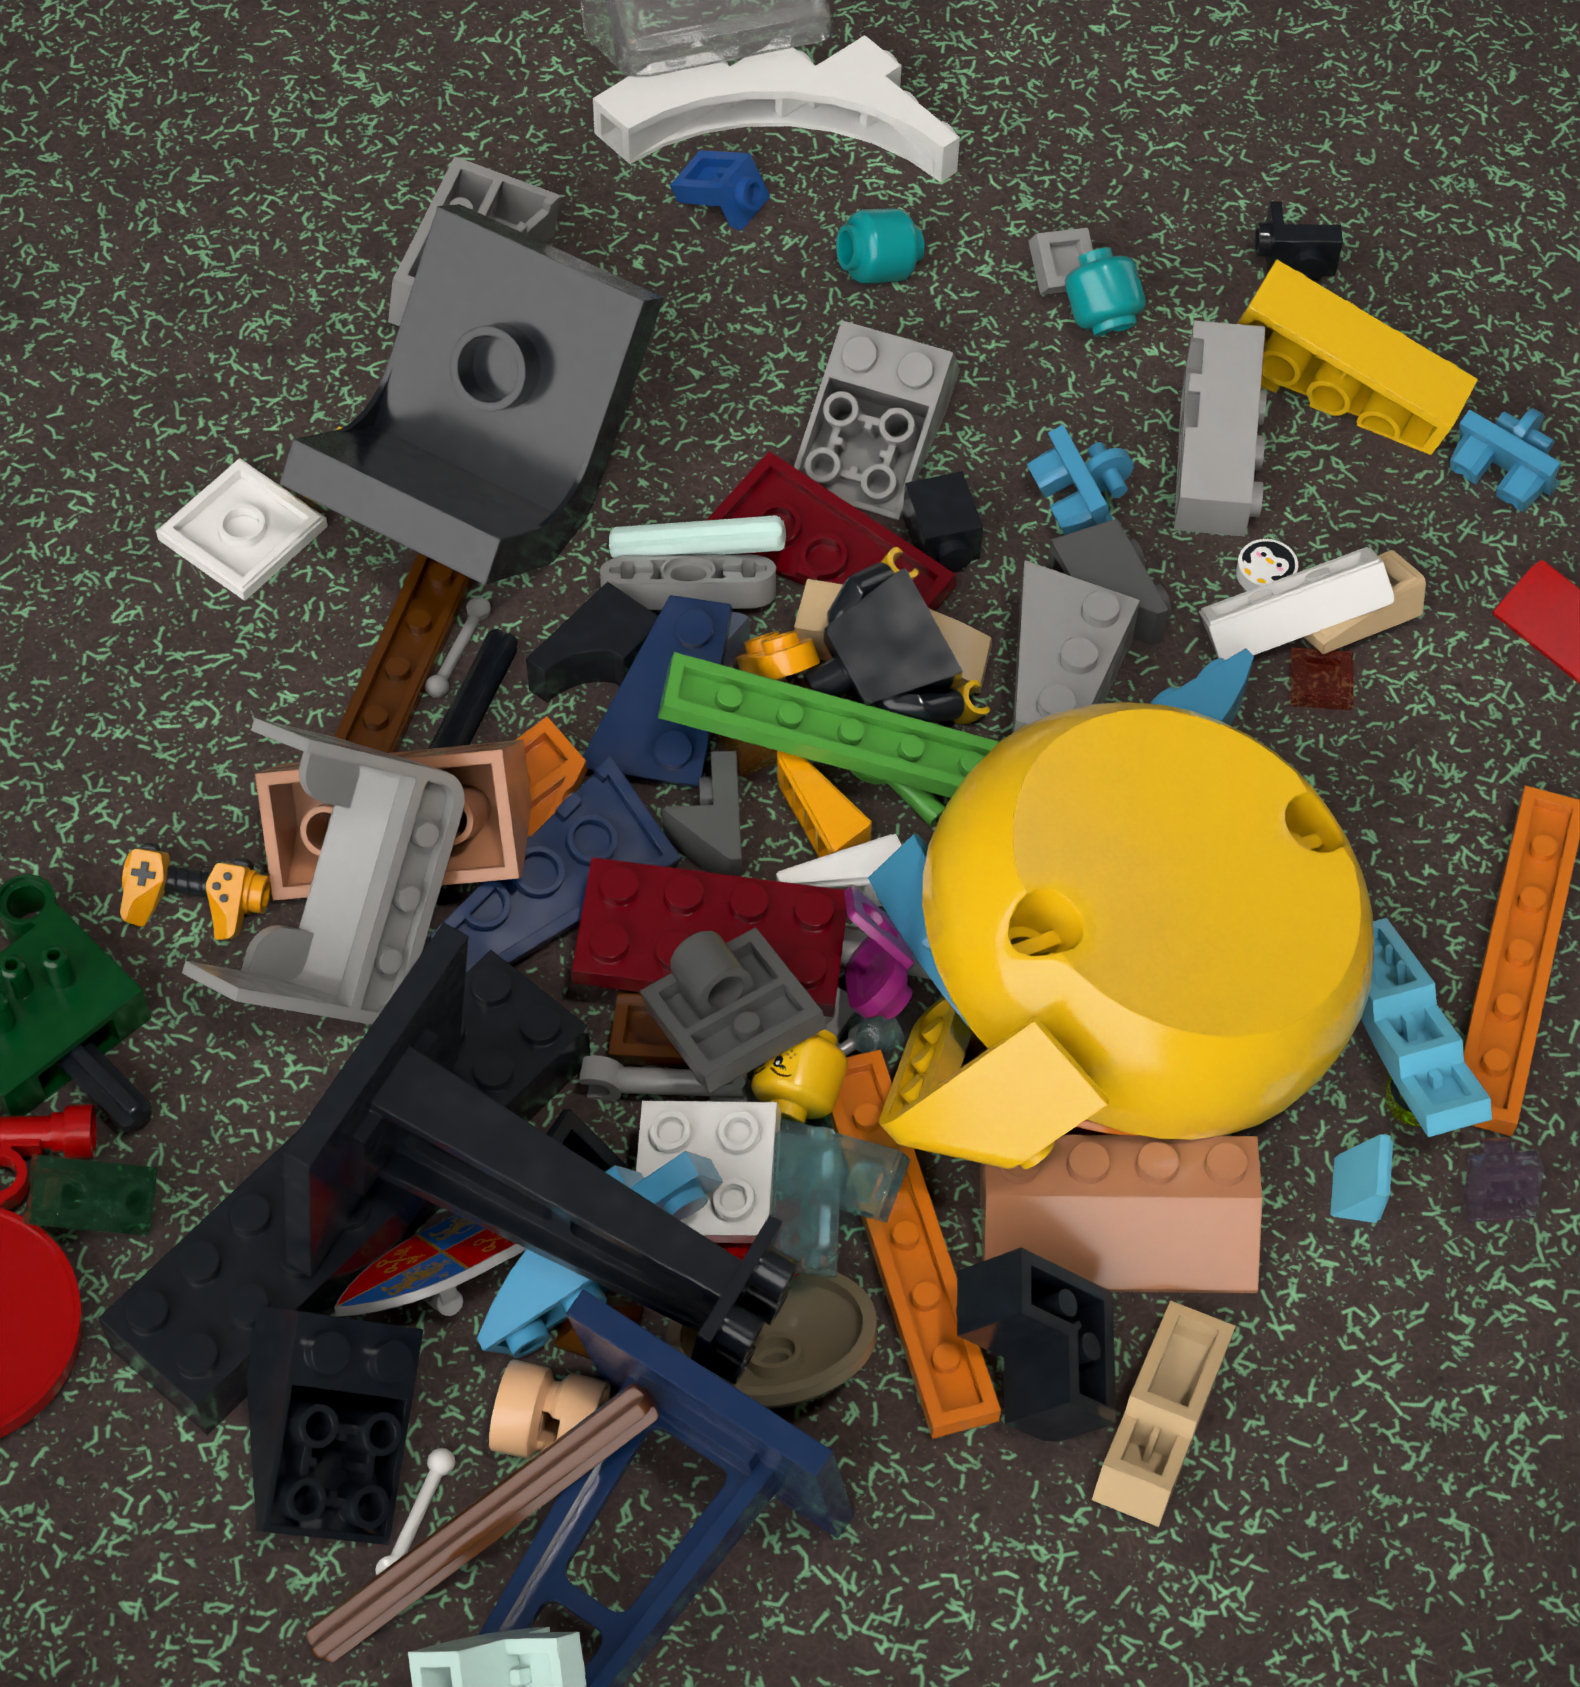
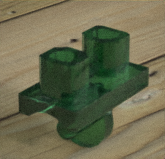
(90, 1195)

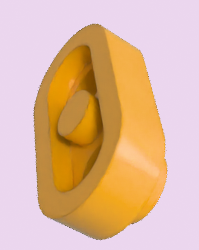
(778, 655)

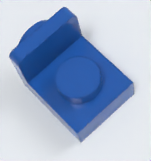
(723, 181)

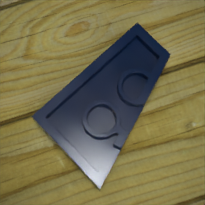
(631, 729)

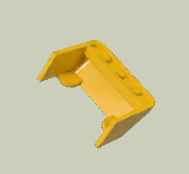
(982, 1102)

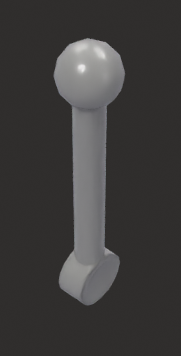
(438, 685)

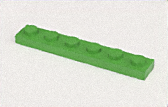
(819, 726)

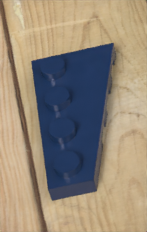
(532, 911)

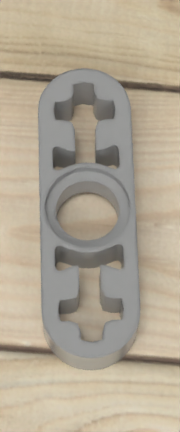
(728, 579)

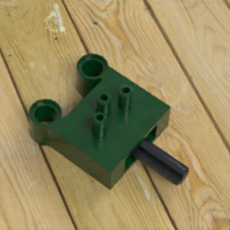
(62, 1009)

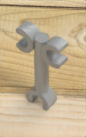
(610, 1079)

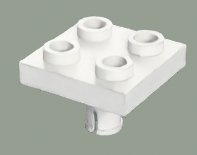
(739, 1143)

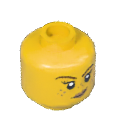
(803, 1078)

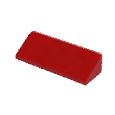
(1546, 615)

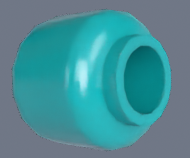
(879, 246)
(1105, 292)

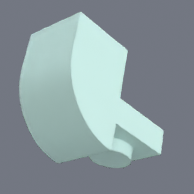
(502, 1660)

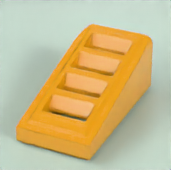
(821, 809)

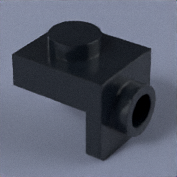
(1302, 247)

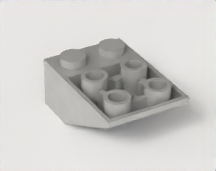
(876, 416)

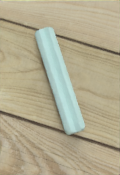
(700, 537)

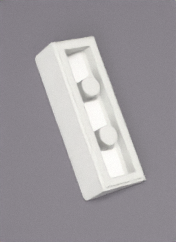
(1298, 604)

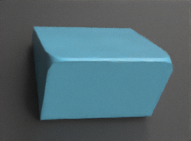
(1362, 1180)

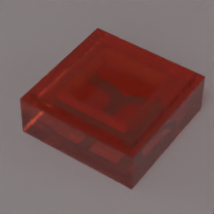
(1321, 679)

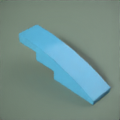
(1418, 1040)

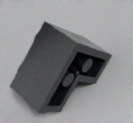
(1052, 1340)

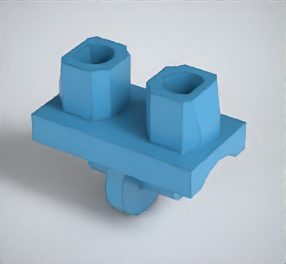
(1512, 446)
(1065, 466)

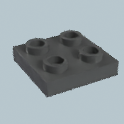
(730, 1006)

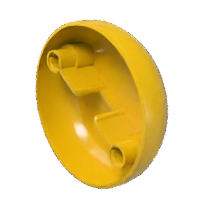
(1157, 909)

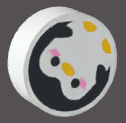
(1264, 562)

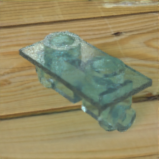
(808, 1198)

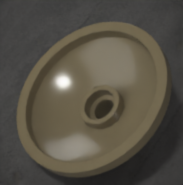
(810, 1347)

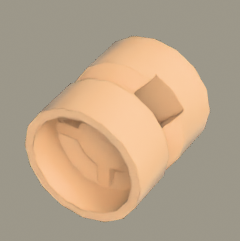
(528, 1400)

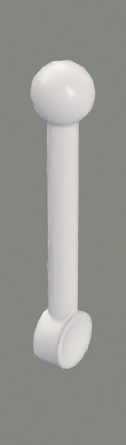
(439, 1463)

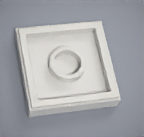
(242, 529)

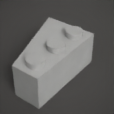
(486, 192)
(1219, 430)
(1067, 643)

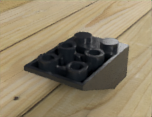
(329, 1422)

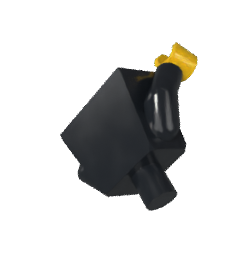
(891, 649)

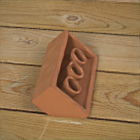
(487, 841)
(1134, 1212)

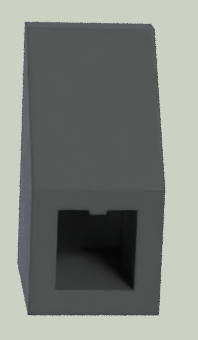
(1117, 563)

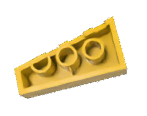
(1354, 362)

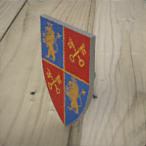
(427, 1269)

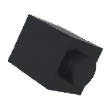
(943, 520)

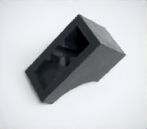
(591, 644)

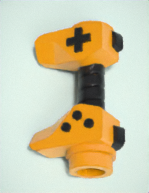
(230, 889)

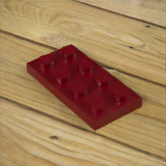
(644, 911)

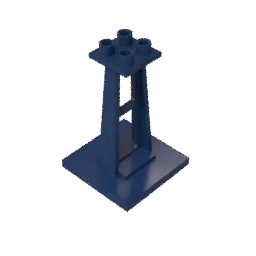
(716, 1420)

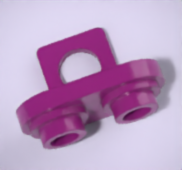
(879, 965)

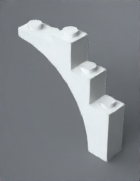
(846, 94)

